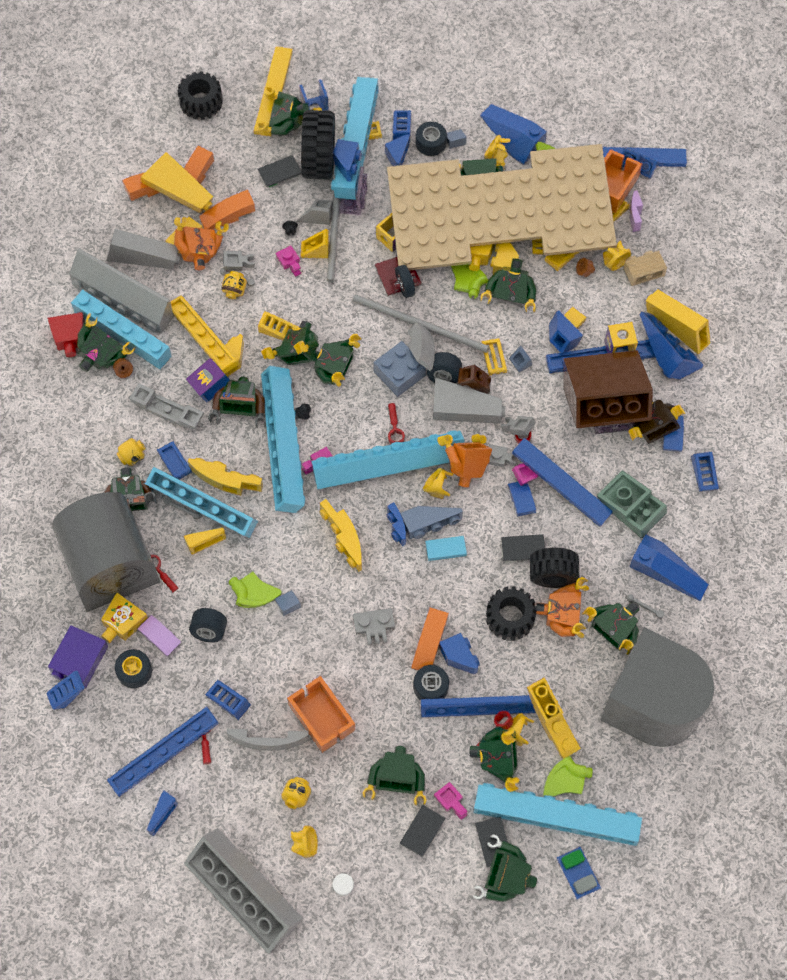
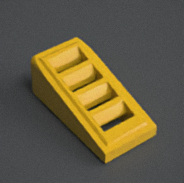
(267, 330)
(202, 540)

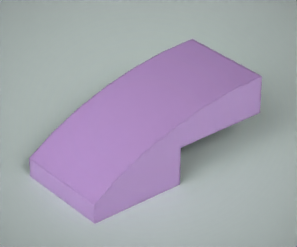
(635, 211)
(159, 635)

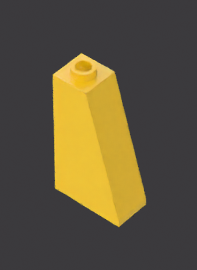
(175, 182)
(680, 320)

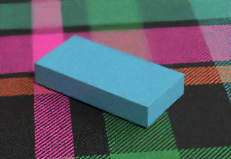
(446, 548)

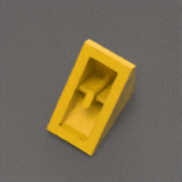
(316, 245)

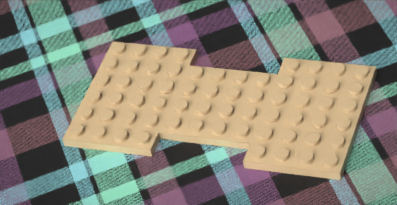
(556, 200)

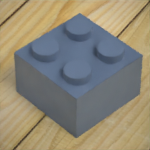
(399, 369)

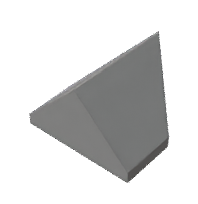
(318, 213)

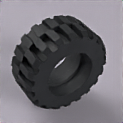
(318, 144)

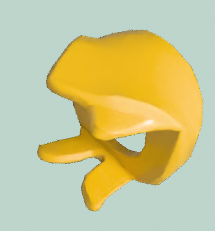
(497, 150)
(615, 257)
(434, 486)
(518, 722)
(305, 842)

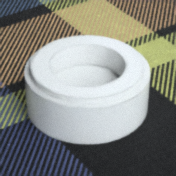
(343, 884)

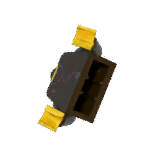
(662, 423)

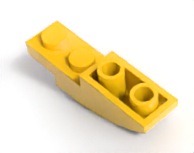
(216, 475)
(347, 538)
(552, 718)

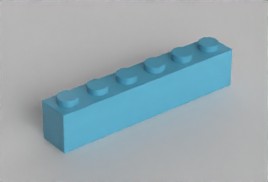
(122, 329)
(201, 502)

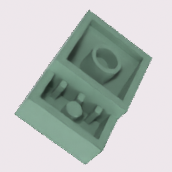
(632, 503)

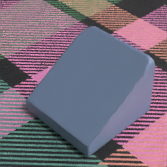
(456, 138)
(288, 603)

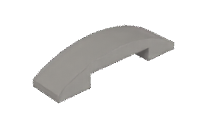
(165, 408)
(242, 737)

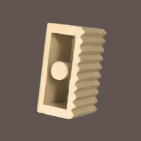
(645, 267)

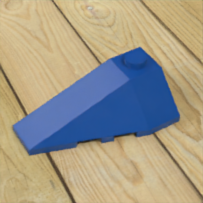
(522, 132)
(669, 354)
(663, 565)

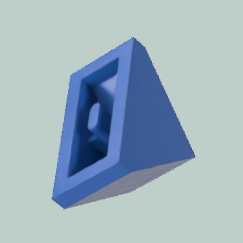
(397, 150)

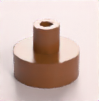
(585, 267)
(123, 368)

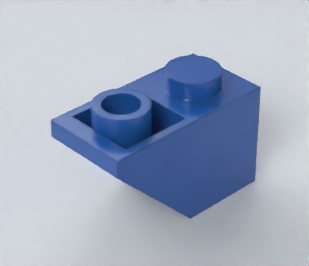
(346, 157)
(563, 333)
(458, 654)

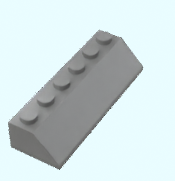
(121, 291)
(242, 890)

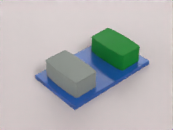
(578, 873)

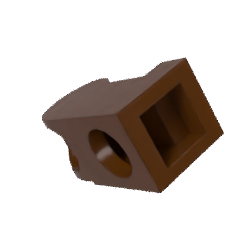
(474, 378)

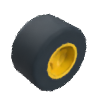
(133, 661)

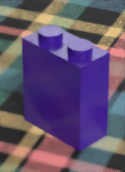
(79, 653)

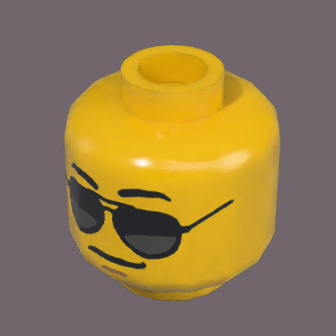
(131, 452)
(296, 793)

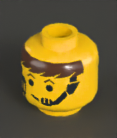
(234, 284)

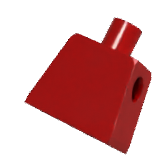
(65, 331)

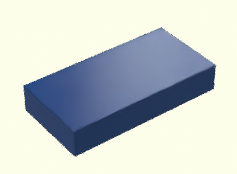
(174, 460)

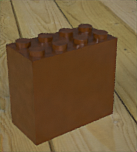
(607, 389)

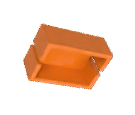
(620, 181)
(321, 714)

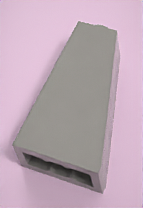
(141, 250)
(464, 404)

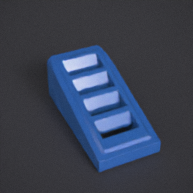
(404, 125)
(698, 473)
(64, 693)
(239, 705)
(163, 810)

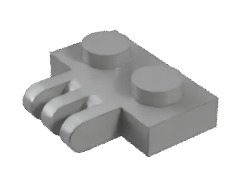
(374, 624)

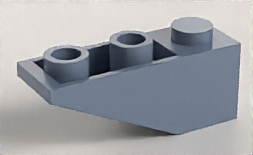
(426, 519)

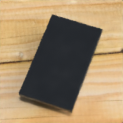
(279, 171)
(521, 546)
(422, 830)
(485, 830)

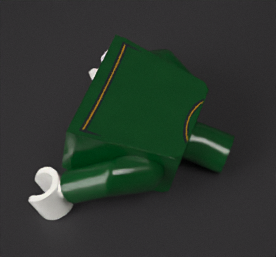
(508, 873)

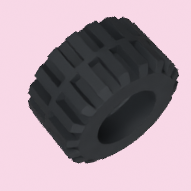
(202, 106)
(554, 567)
(507, 628)

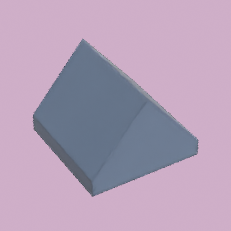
(520, 359)

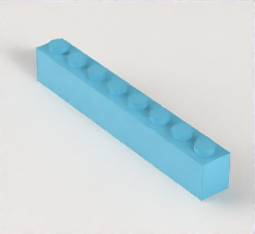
(357, 129)
(282, 440)
(381, 460)
(558, 815)

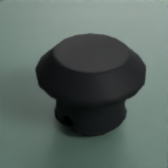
(290, 227)
(303, 411)

